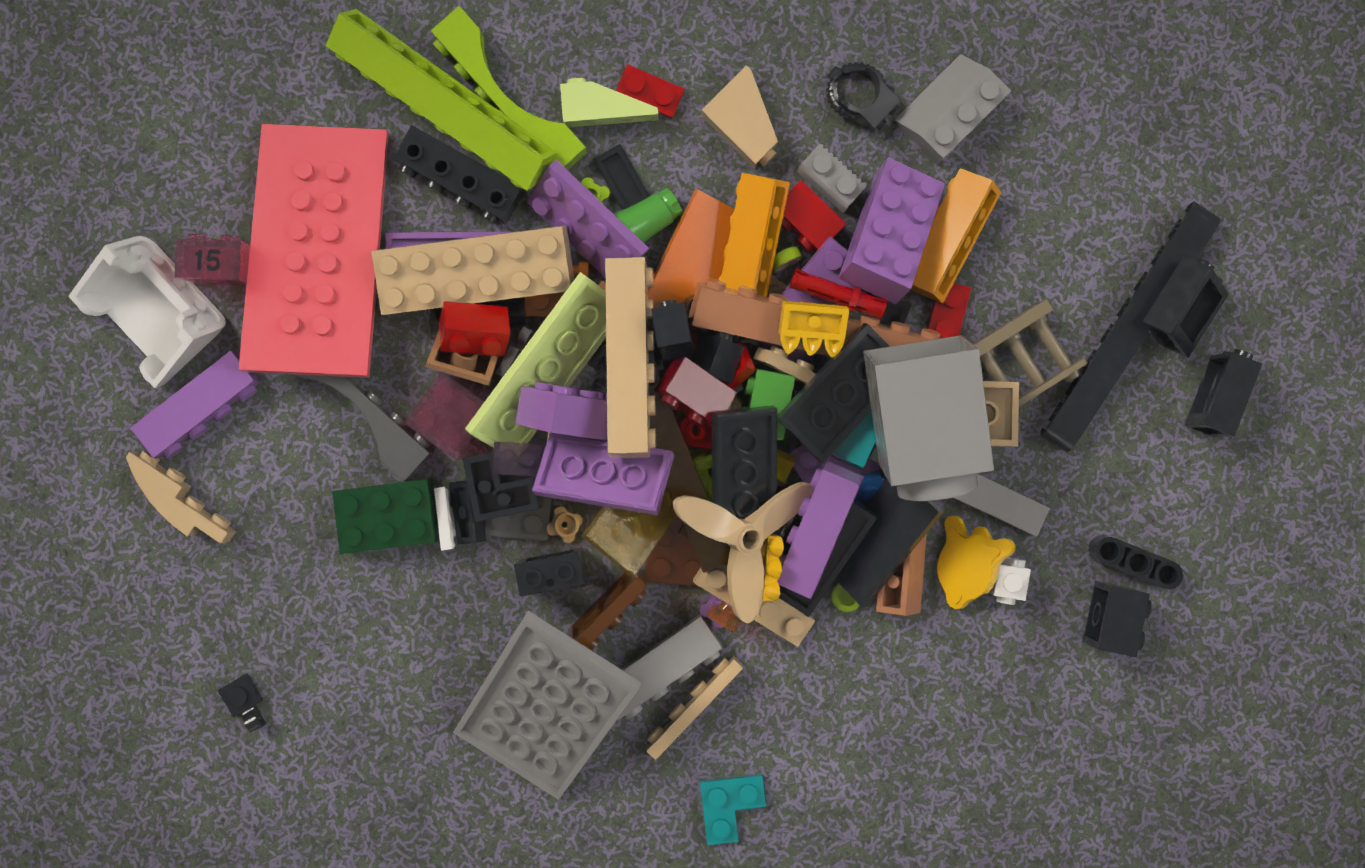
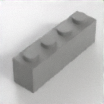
(671, 661)

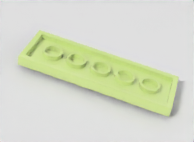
(551, 357)

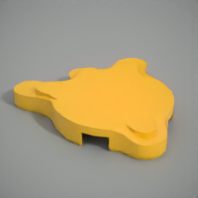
(969, 562)

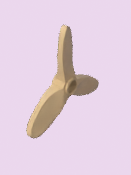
(745, 560)

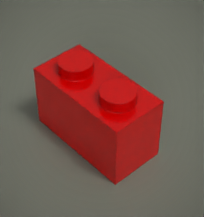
(810, 218)
(474, 328)

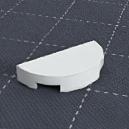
(445, 518)

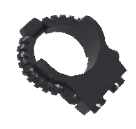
(873, 115)

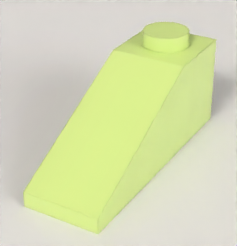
(594, 104)

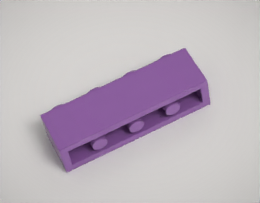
(195, 406)
(819, 528)

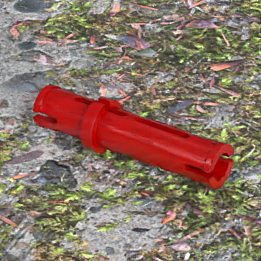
(838, 294)

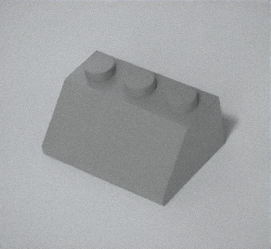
(952, 107)

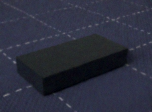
(621, 177)

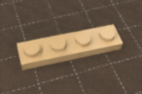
(774, 615)
(683, 715)

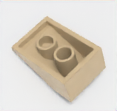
(1002, 412)

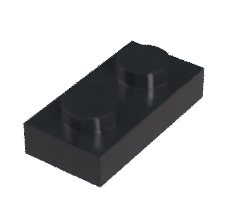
(466, 528)

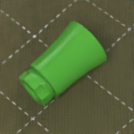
(651, 214)

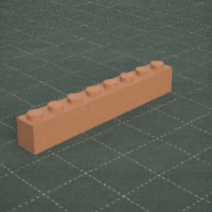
(758, 317)

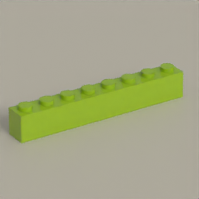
(440, 99)

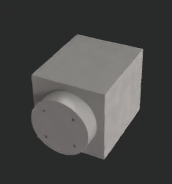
(929, 417)

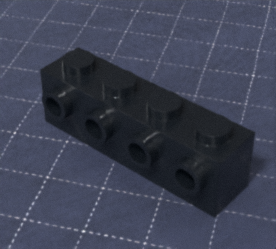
(457, 174)

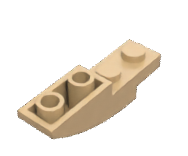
(167, 494)

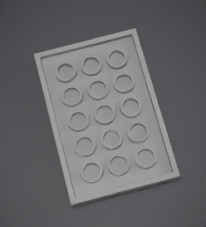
(546, 705)

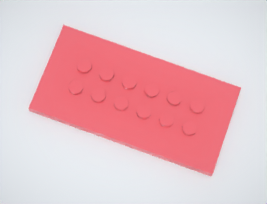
(312, 249)

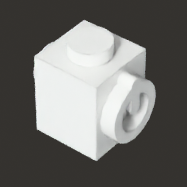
(1011, 581)

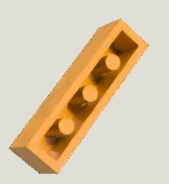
(754, 232)
(954, 233)

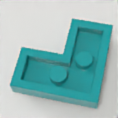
(721, 800)

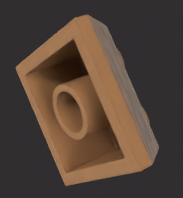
(467, 366)

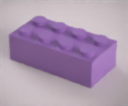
(892, 231)

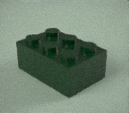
(386, 516)

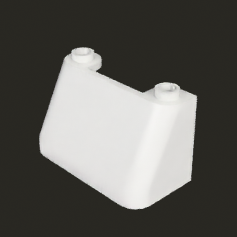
(155, 310)

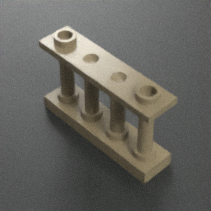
(1009, 336)

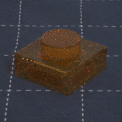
(723, 615)

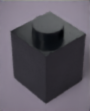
(718, 355)

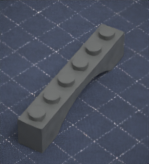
(396, 444)

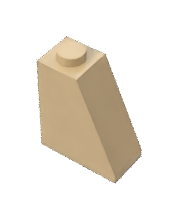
(743, 119)

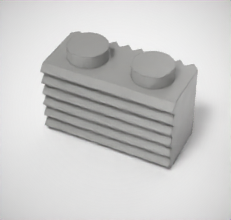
(831, 178)

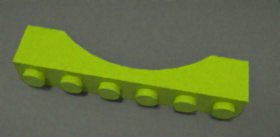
(465, 44)

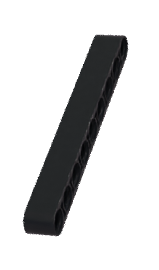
(1127, 334)

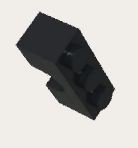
(672, 331)

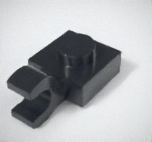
(242, 698)

